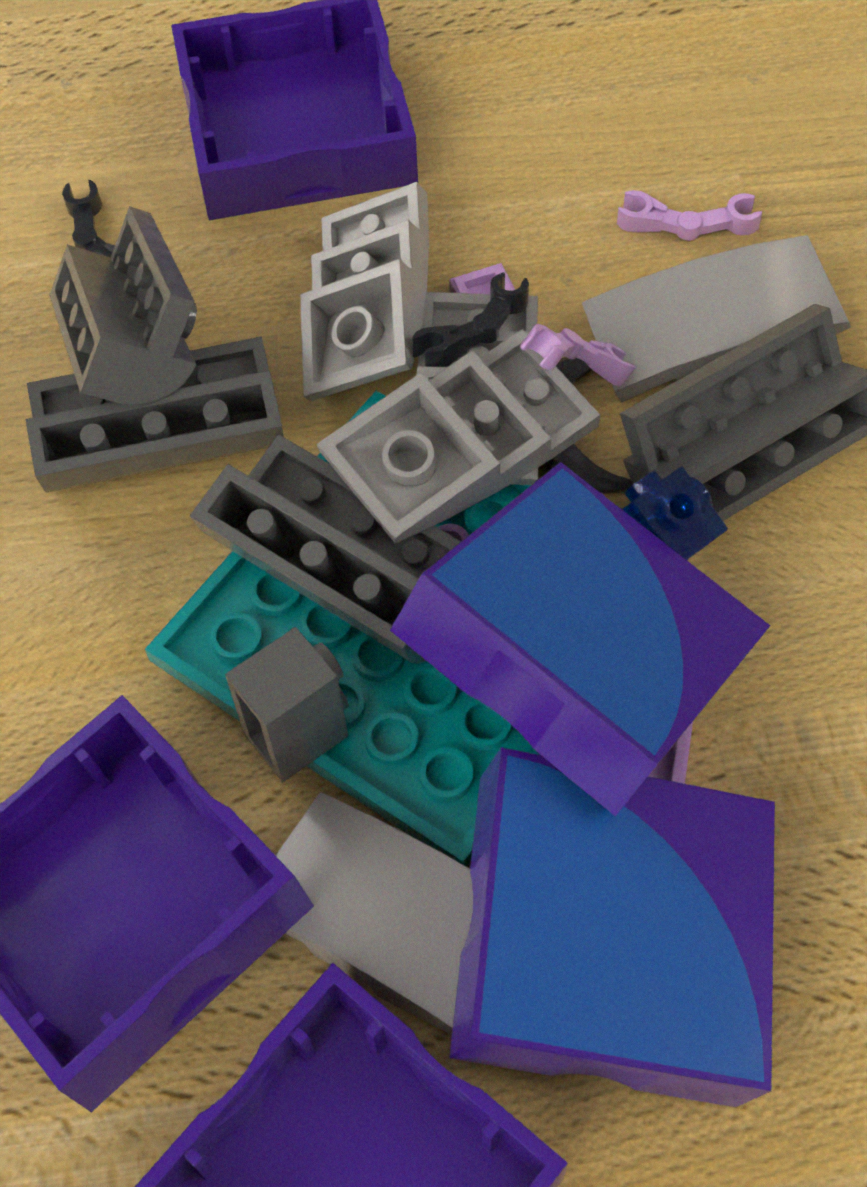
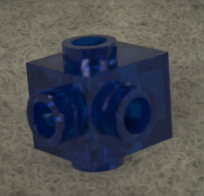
(675, 511)

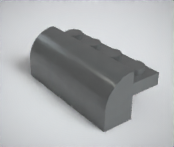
(126, 316)
(216, 413)
(753, 414)
(319, 539)

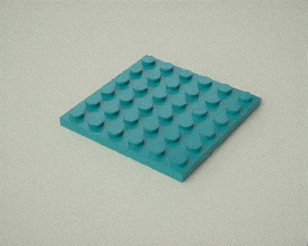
(411, 731)

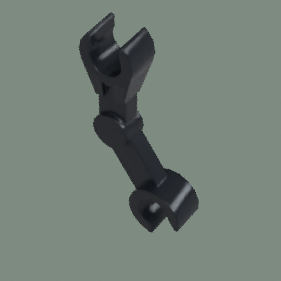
(83, 212)
(447, 343)

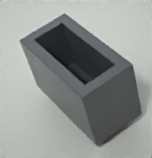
(290, 702)

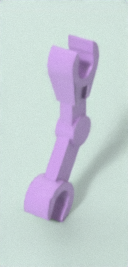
(654, 217)
(599, 356)

